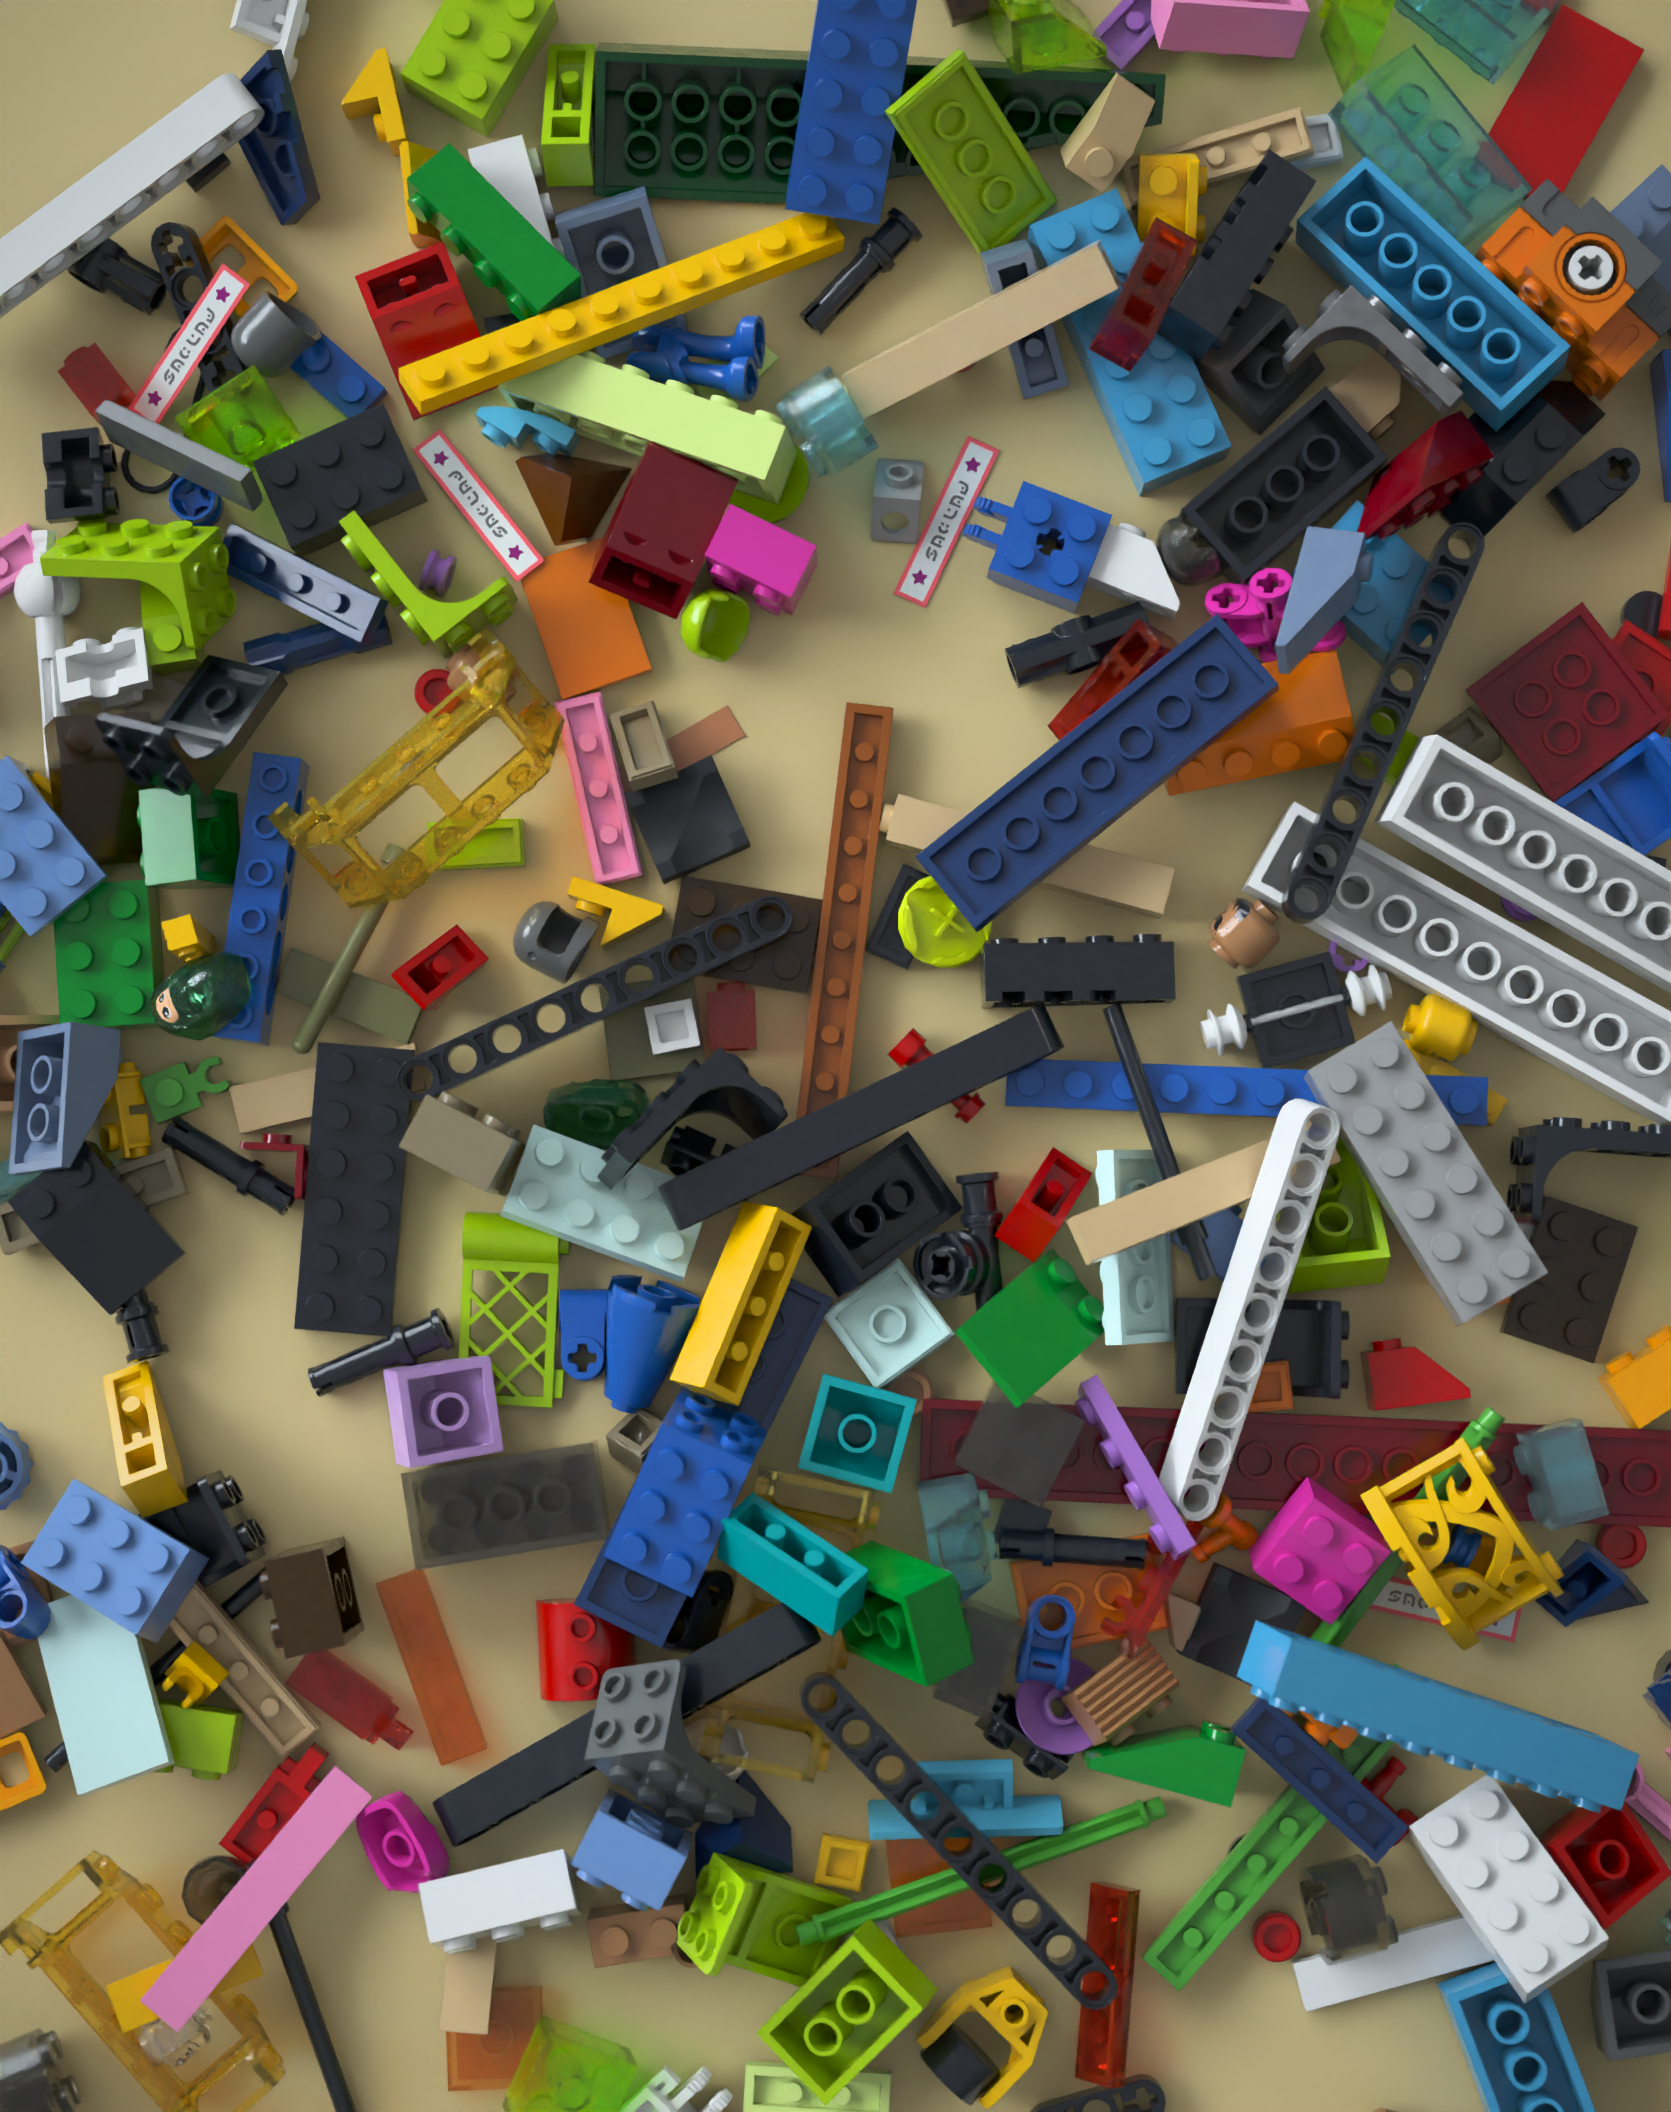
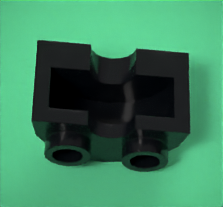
(79, 476)

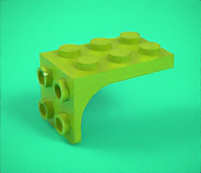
(176, 558)
(443, 623)
(750, 1919)

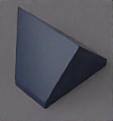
(1590, 1586)
(757, 1839)

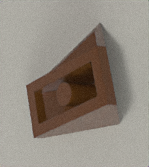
(571, 493)

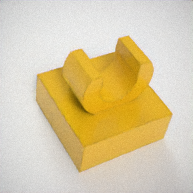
(195, 1674)

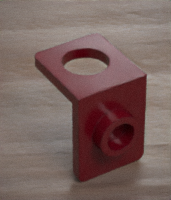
(282, 1143)

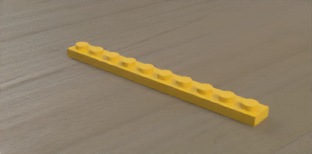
(619, 311)

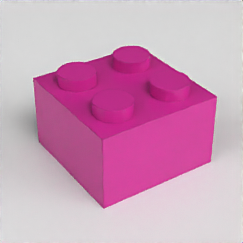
(760, 561)
(1319, 1550)

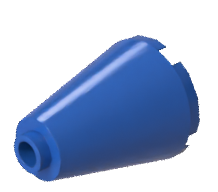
(643, 1338)

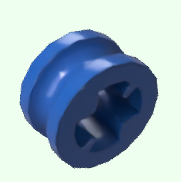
(1462, 1547)

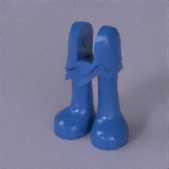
(665, 353)

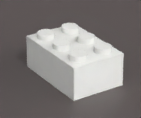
(500, 1901)

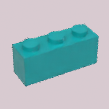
(792, 1564)

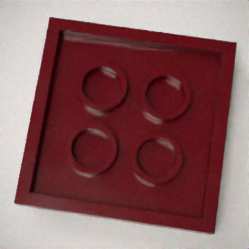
(1567, 702)

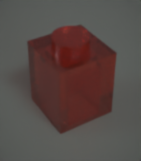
(95, 379)
(732, 1018)

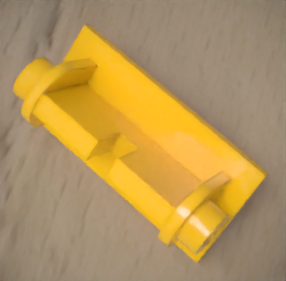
(122, 1133)

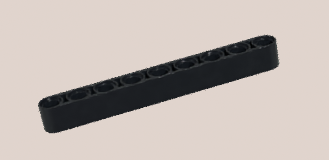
(1399, 706)
(613, 980)
(860, 1117)
(560, 1756)
(970, 1860)

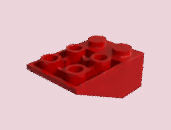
(418, 310)

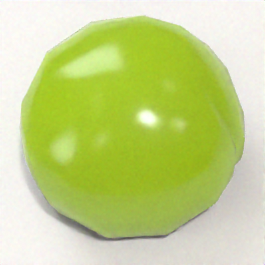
(715, 624)

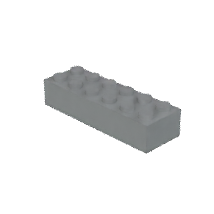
(1425, 1174)

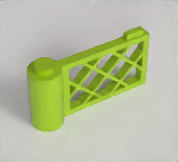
(502, 1247)

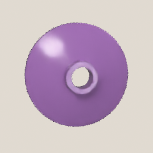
(1052, 1733)

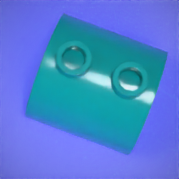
(857, 1433)

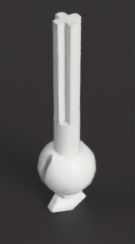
(47, 601)

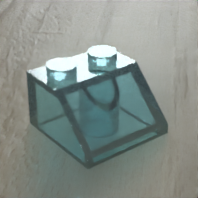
(955, 1529)

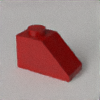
(1043, 1205)
(1406, 1377)

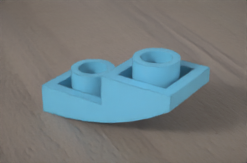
(514, 425)

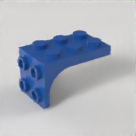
(1629, 796)
(685, 1492)

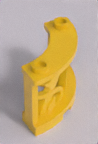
(1404, 1521)

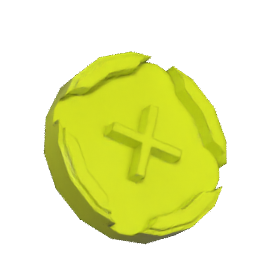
(936, 929)

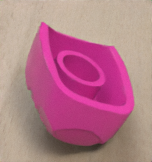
(401, 1843)

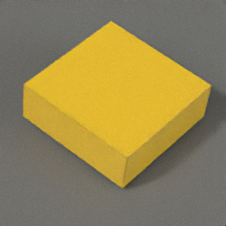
(842, 1862)

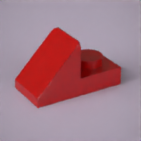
(440, 968)

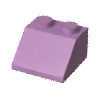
(443, 1410)

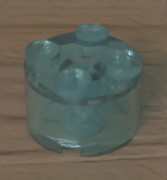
(828, 421)

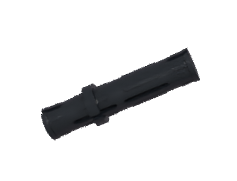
(245, 1175)
(1071, 1549)

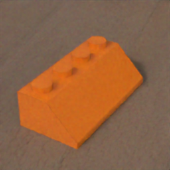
(1291, 731)

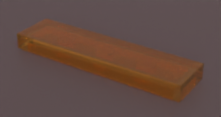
(431, 1666)

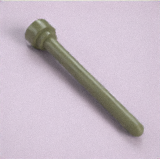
(343, 966)

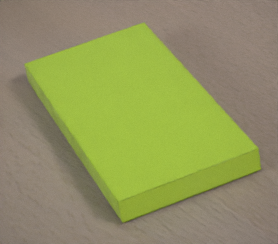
(971, 153)

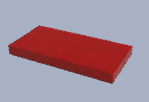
(1563, 98)

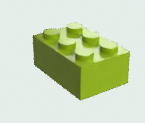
(478, 57)
(847, 2011)

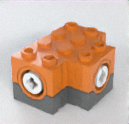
(1584, 282)

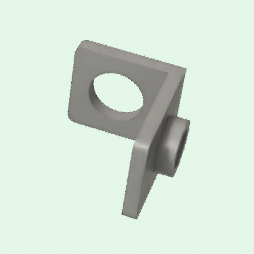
(897, 490)

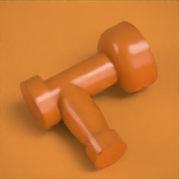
(1231, 1531)

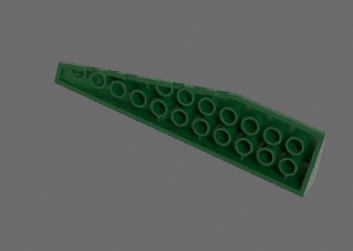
(728, 117)

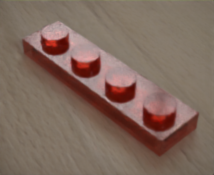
(1106, 2030)

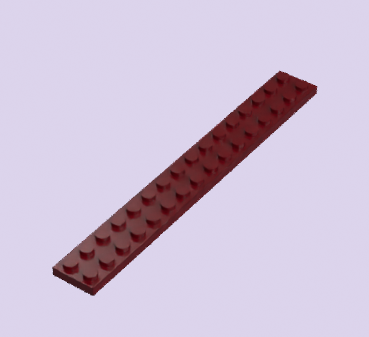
(1335, 1451)

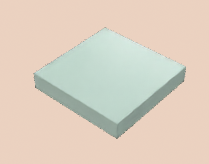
(888, 1325)

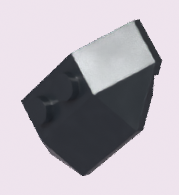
(1523, 452)

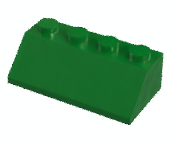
(491, 235)

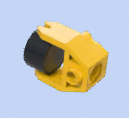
(959, 2060)

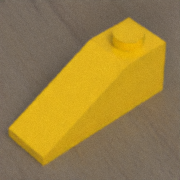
(143, 1441)

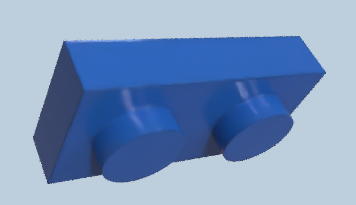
(338, 378)

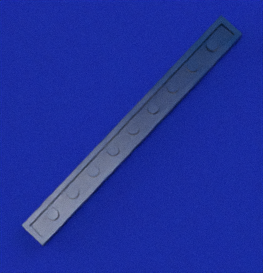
(1203, 1089)

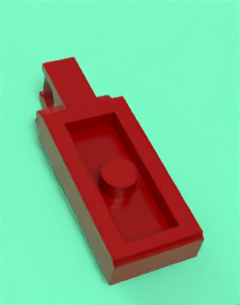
(274, 1805)

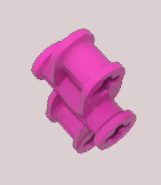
(1259, 611)

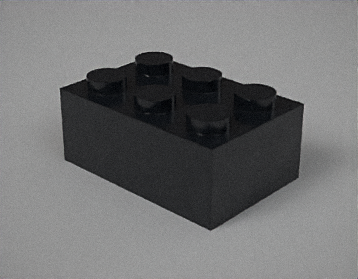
(339, 471)

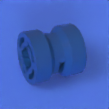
(188, 497)

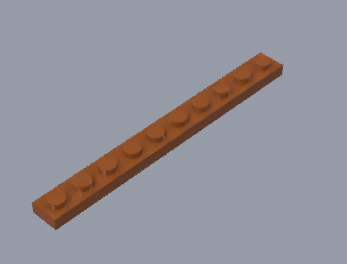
(845, 913)

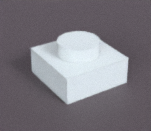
(672, 1027)

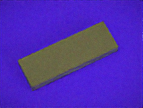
(360, 1002)

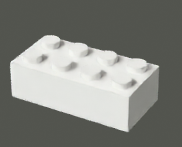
(1507, 1887)

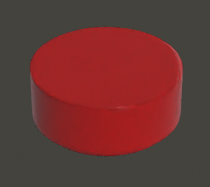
(431, 689)
(1621, 1544)
(1276, 1936)

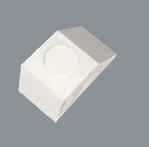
(1133, 571)

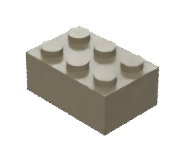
(462, 1145)

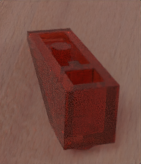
(1143, 295)
(1127, 660)

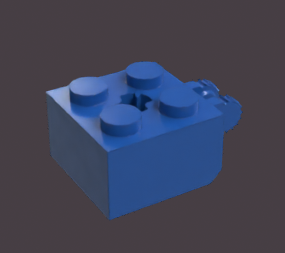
(1034, 519)

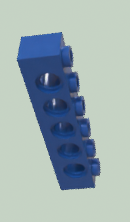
(263, 891)

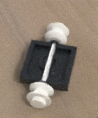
(1296, 1010)

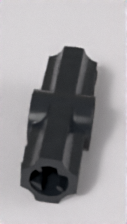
(114, 271)
(1071, 645)

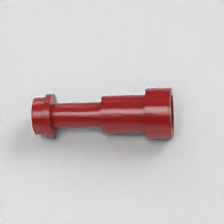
(912, 1050)

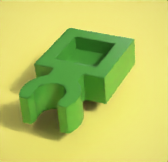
(178, 1090)

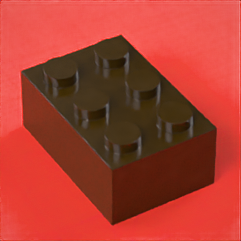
(312, 1598)

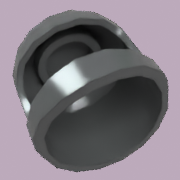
(273, 335)
(552, 940)

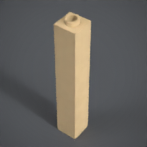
(981, 329)
(1088, 874)

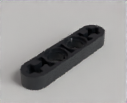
(192, 251)

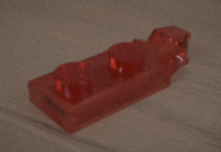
(349, 1698)

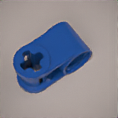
(581, 1324)
(19, 1591)
(1046, 1645)

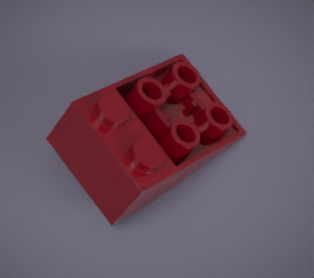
(1424, 477)
(662, 530)

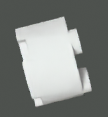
(106, 672)

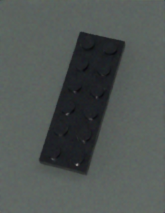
(353, 1191)

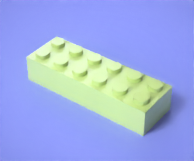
(630, 410)

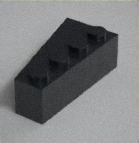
(1235, 257)
(1077, 972)

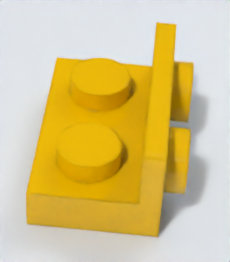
(1170, 191)

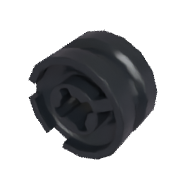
(966, 1269)

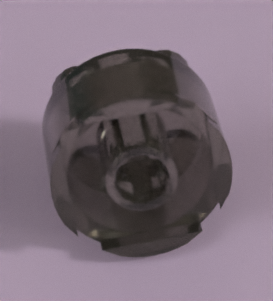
(1347, 1908)
(33, 2077)

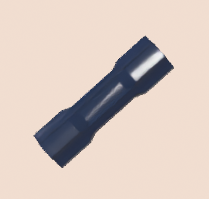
(309, 646)

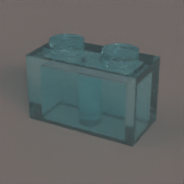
(1560, 1474)

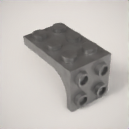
(1369, 322)

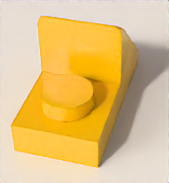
(376, 93)
(628, 912)

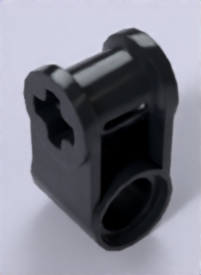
(1590, 491)
(701, 1614)

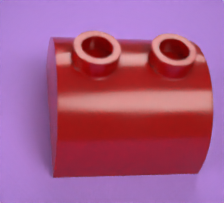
(577, 1650)
(1605, 1859)

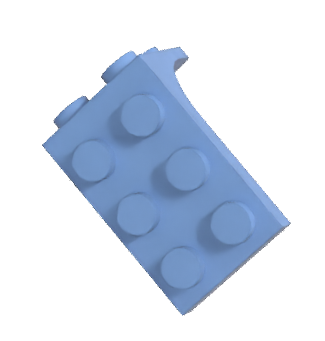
(40, 857)

